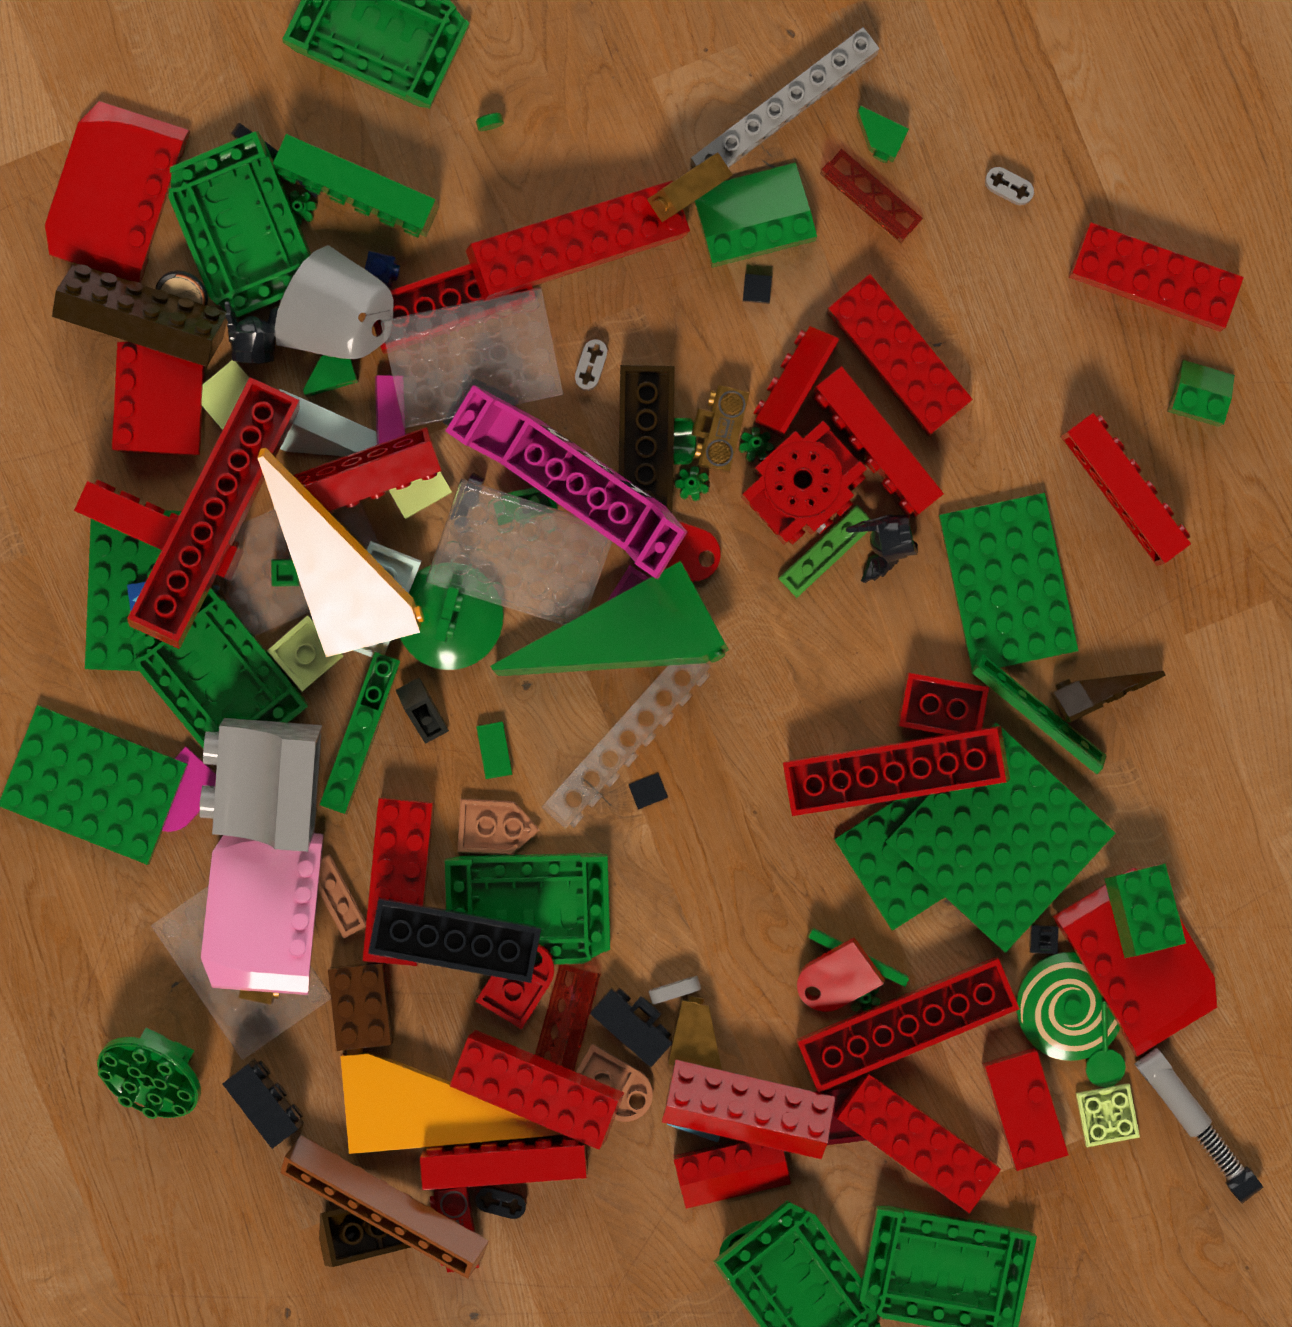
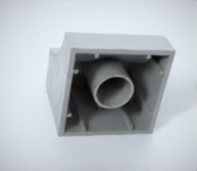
(263, 781)

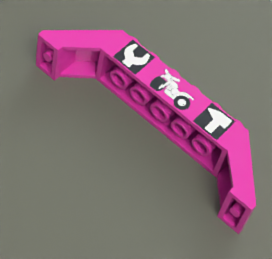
(570, 478)

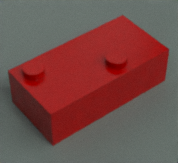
(1025, 1109)

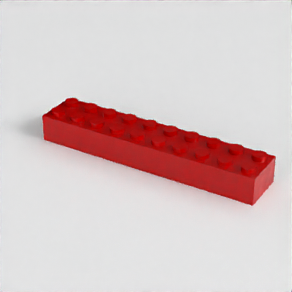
(213, 514)

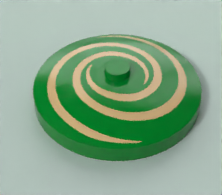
(1062, 1009)

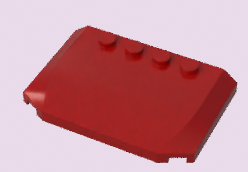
(113, 190)
(1147, 992)

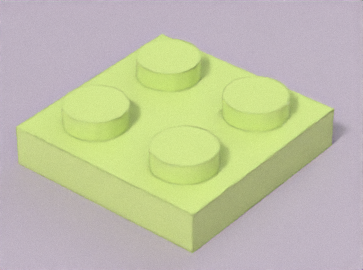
(302, 654)

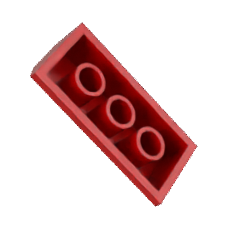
(796, 380)
(729, 1171)

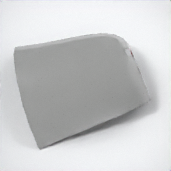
(324, 307)

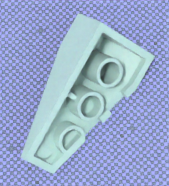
(325, 432)

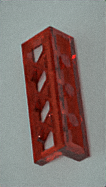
(865, 202)
(574, 1018)

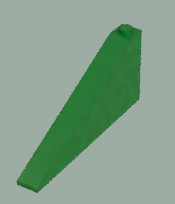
(643, 627)

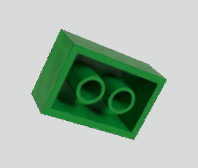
(1145, 911)

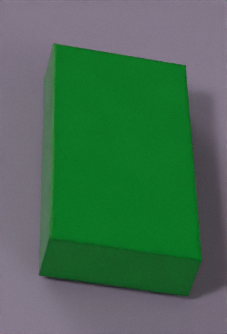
(494, 750)

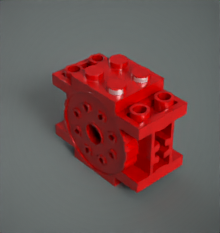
(830, 473)

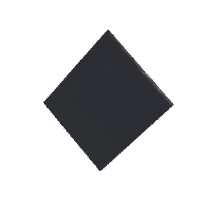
(648, 791)

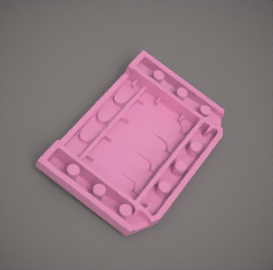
(261, 916)

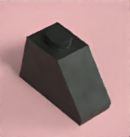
(421, 710)

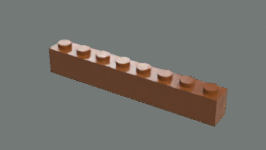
(384, 1206)

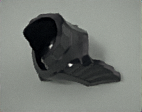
(251, 338)
(890, 541)

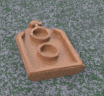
(493, 827)

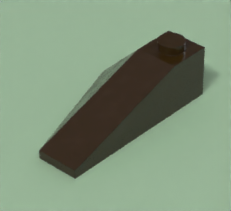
(1086, 696)
(350, 1239)

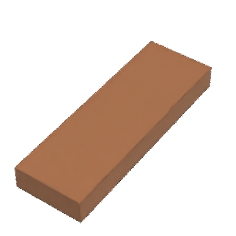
(339, 898)

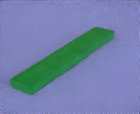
(1039, 714)

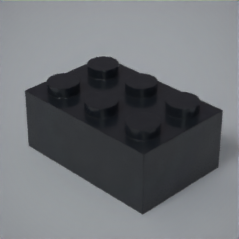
(264, 1102)

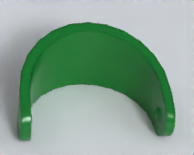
(684, 442)

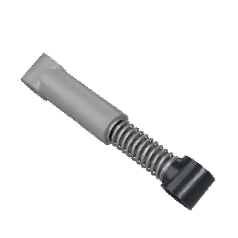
(1197, 1123)

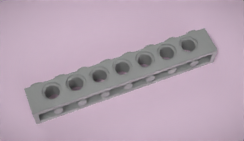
(791, 100)

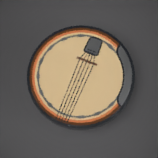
(184, 286)

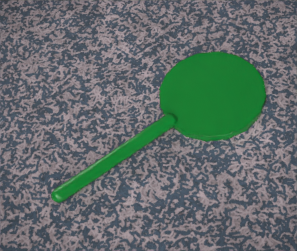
(1106, 1065)

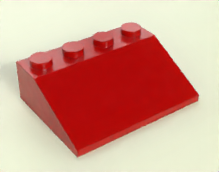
(156, 402)

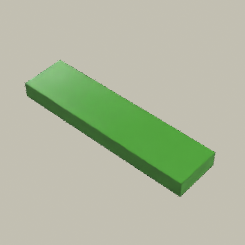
(823, 553)

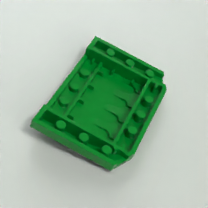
(384, 43)
(238, 223)
(217, 673)
(553, 891)
(945, 1270)
(794, 1274)

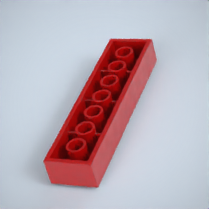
(572, 243)
(896, 771)
(907, 1024)

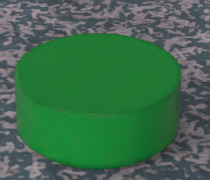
(489, 121)

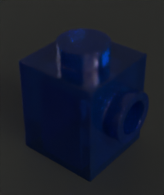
(383, 267)

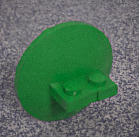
(455, 626)
(150, 1073)

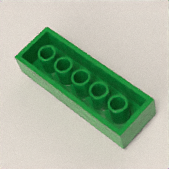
(355, 185)

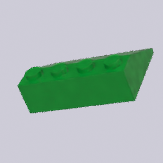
(755, 215)

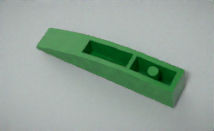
(360, 734)

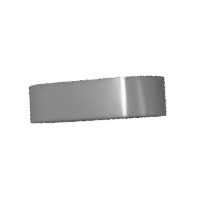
(1006, 192)
(585, 362)
(674, 989)

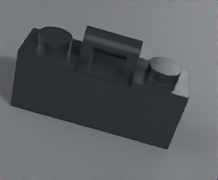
(638, 1035)

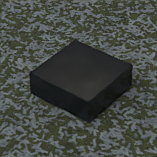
(757, 288)

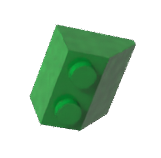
(1202, 394)

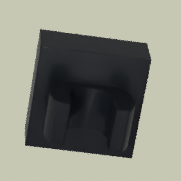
(1043, 939)

